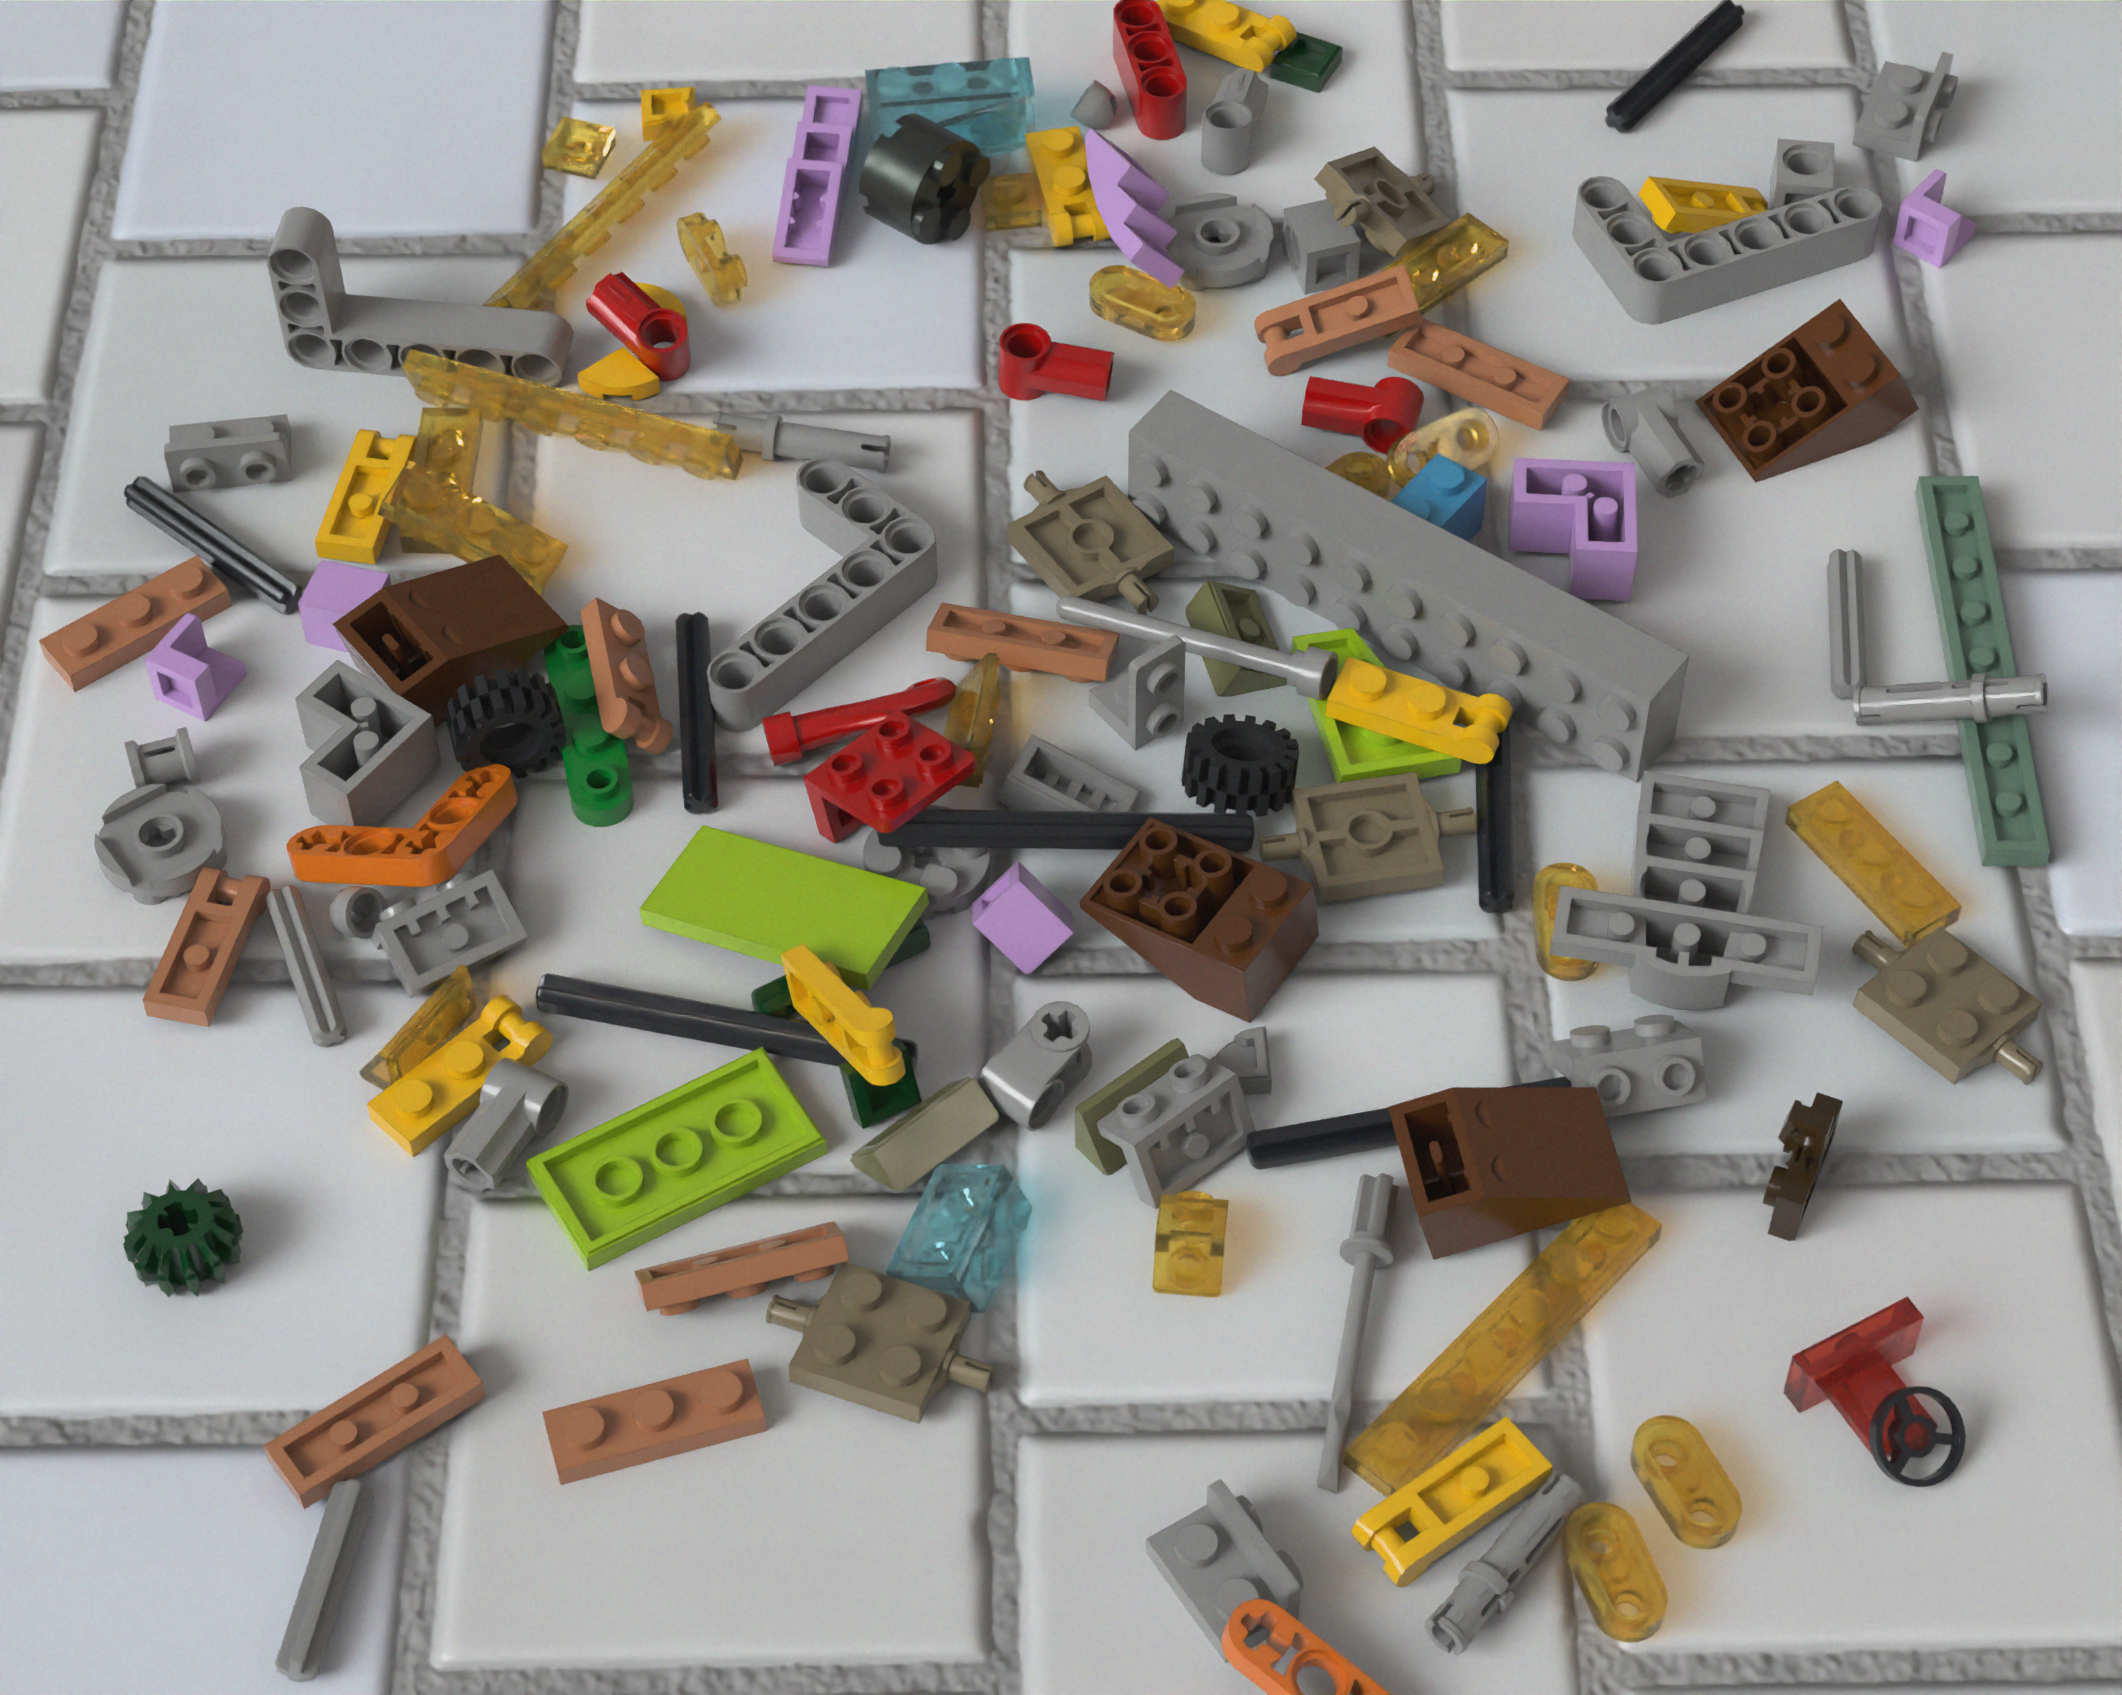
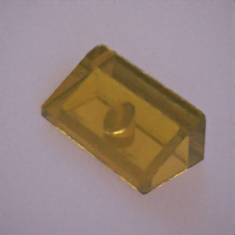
(975, 712)
(424, 1030)

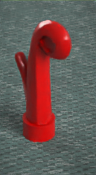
(794, 735)

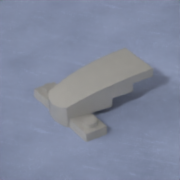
(1690, 901)

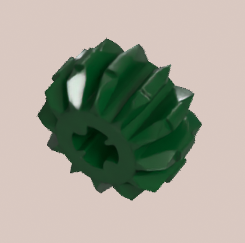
(183, 1237)

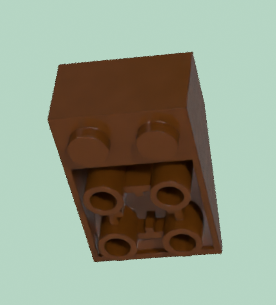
(1809, 397)
(447, 629)
(1206, 916)
(1505, 1161)

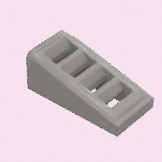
(1059, 767)

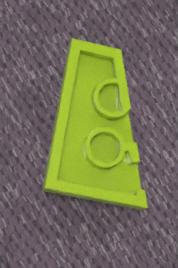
(1356, 751)

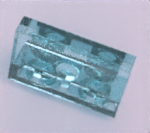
(963, 1232)

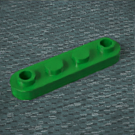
(590, 754)

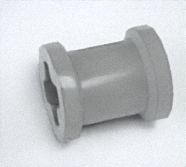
(163, 760)

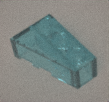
(975, 99)

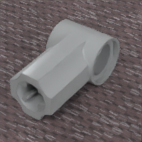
(1232, 121)
(1650, 430)
(512, 1109)

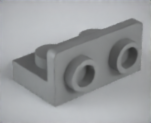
(1906, 108)
(229, 453)
(459, 926)
(1179, 1126)
(1222, 1560)

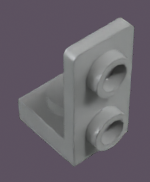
(1146, 696)

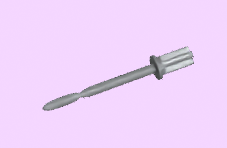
(1367, 1251)

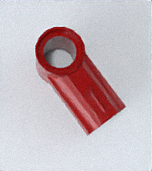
(642, 324)
(1035, 364)
(1374, 413)

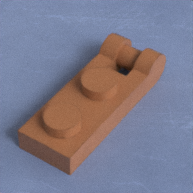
(1337, 319)
(624, 676)
(205, 947)

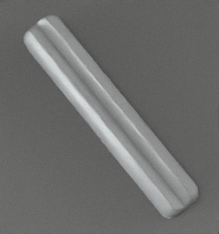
(1846, 622)
(306, 966)
(324, 1580)

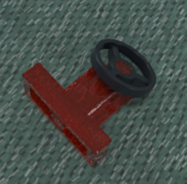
(1882, 1411)

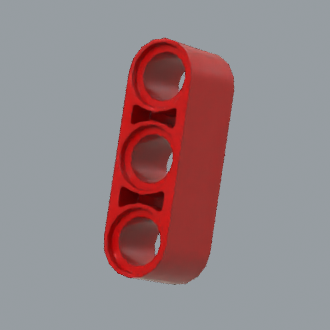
(1149, 68)

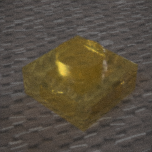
(579, 148)
(1011, 202)

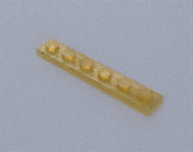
(615, 202)
(587, 419)
(1500, 1347)

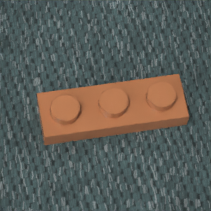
(1479, 373)
(133, 623)
(1023, 642)
(742, 1268)
(374, 1421)
(654, 1421)

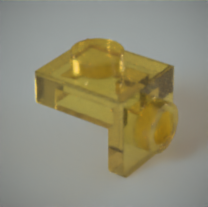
(1190, 1244)

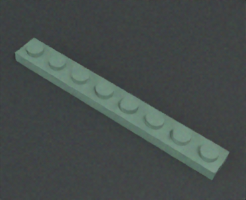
(1977, 640)

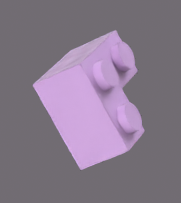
(1578, 512)

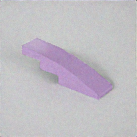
(818, 176)
(1129, 207)

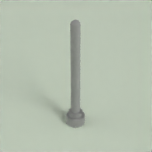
(1309, 670)

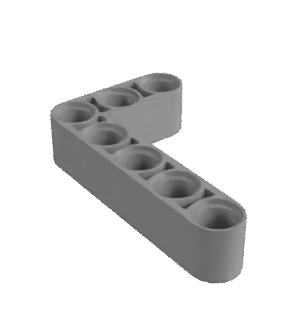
(1721, 264)
(374, 334)
(883, 572)

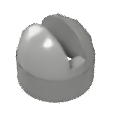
(1095, 106)
(362, 901)

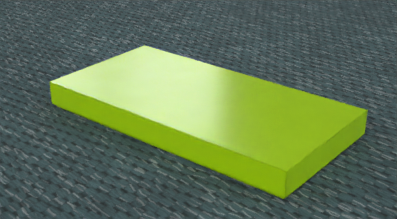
(776, 898)
(676, 1158)

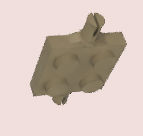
(1382, 200)
(1090, 542)
(1367, 837)
(1947, 1005)
(880, 1342)

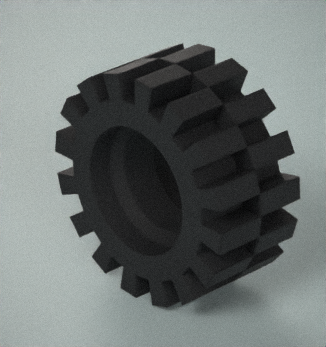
(502, 701)
(1240, 765)

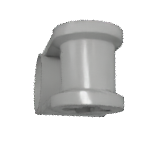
(1039, 1065)

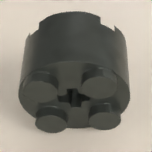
(923, 180)

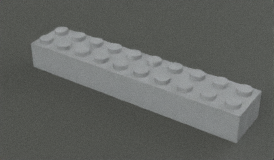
(1407, 585)

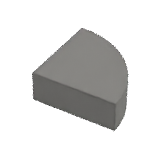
(1249, 1059)

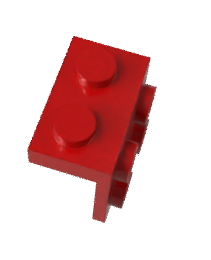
(885, 777)

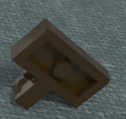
(1807, 1139)

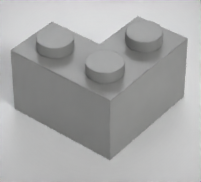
(366, 747)

